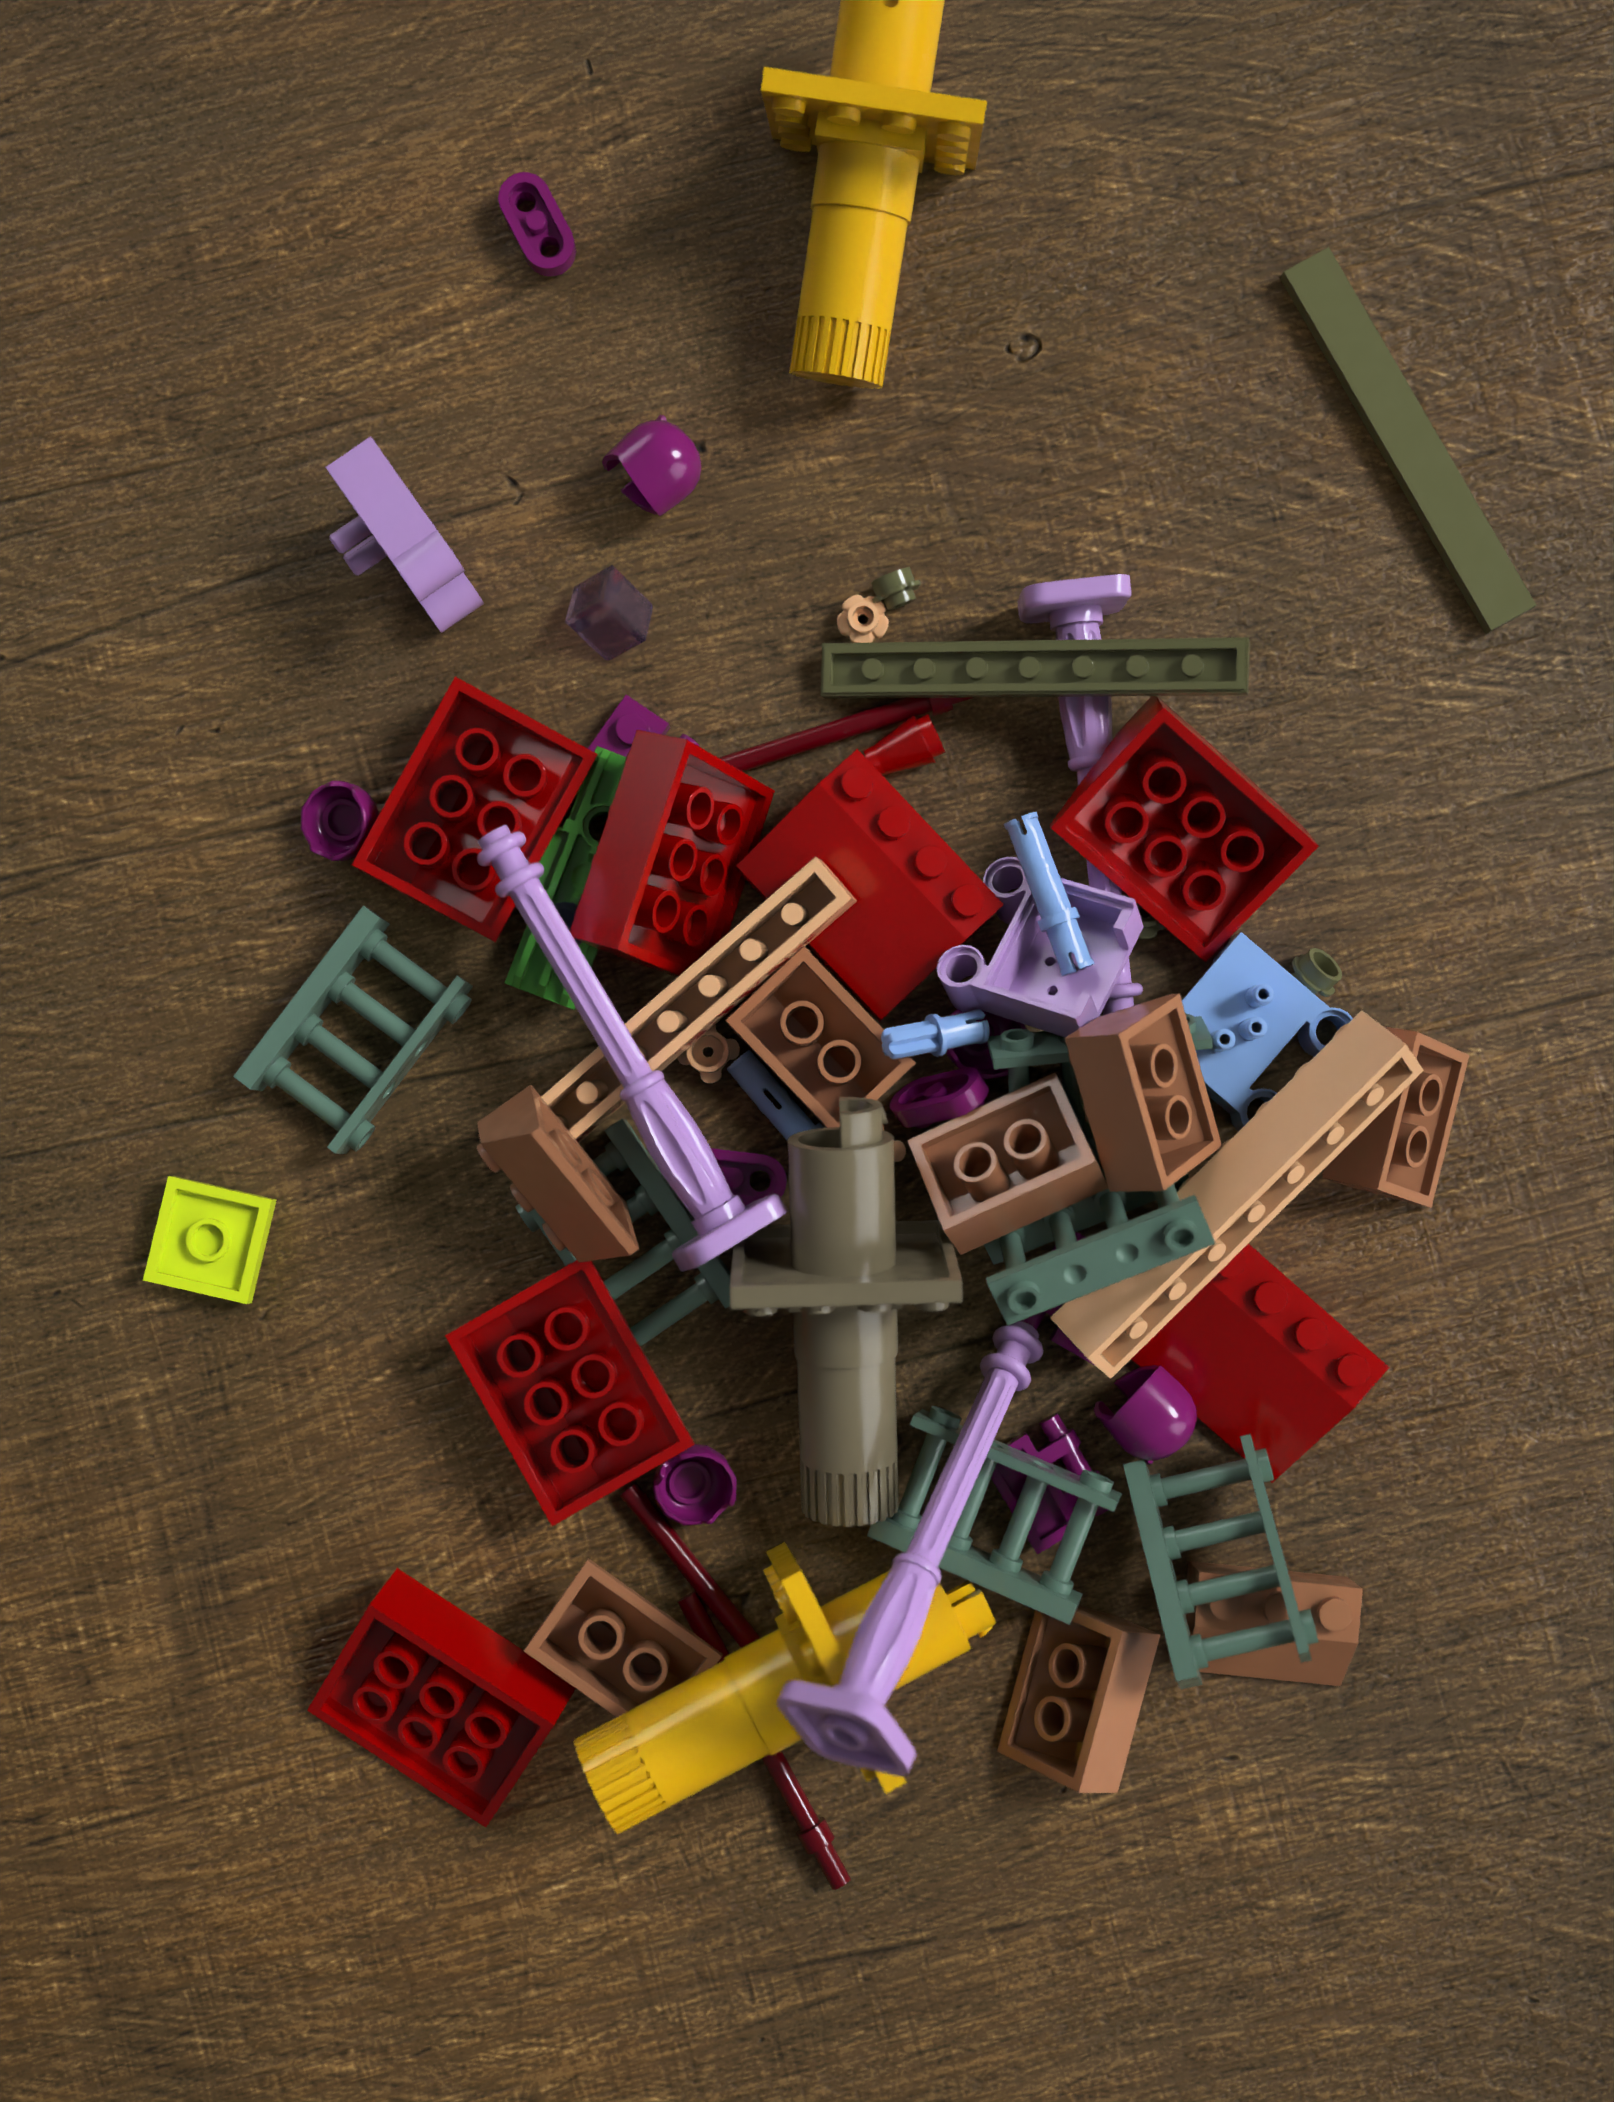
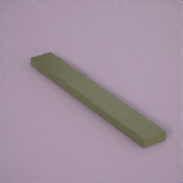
(1407, 441)
(1037, 668)

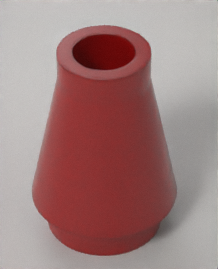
(906, 747)

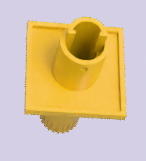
(871, 136)
(732, 1711)

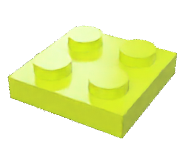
(209, 1240)

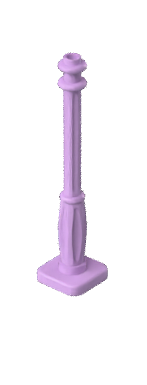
(1076, 613)
(656, 1110)
(851, 1718)

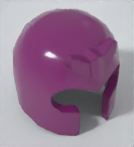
(660, 463)
(1155, 1417)

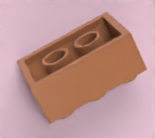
(816, 1038)
(1144, 1094)
(1408, 1140)
(1007, 1164)
(556, 1179)
(1335, 1613)
(616, 1643)
(1079, 1698)

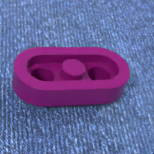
(538, 227)
(939, 1097)
(740, 1166)

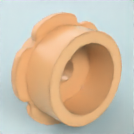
(862, 633)

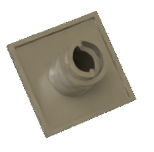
(843, 1277)

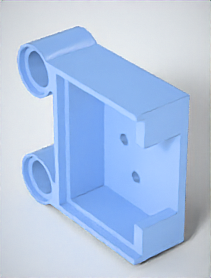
(1231, 1006)

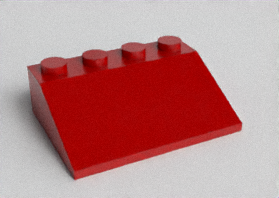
(468, 776)
(1182, 829)
(669, 855)
(906, 881)
(1263, 1361)
(570, 1390)
(441, 1697)

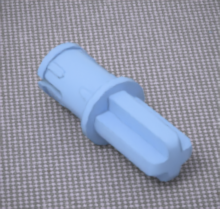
(935, 1035)

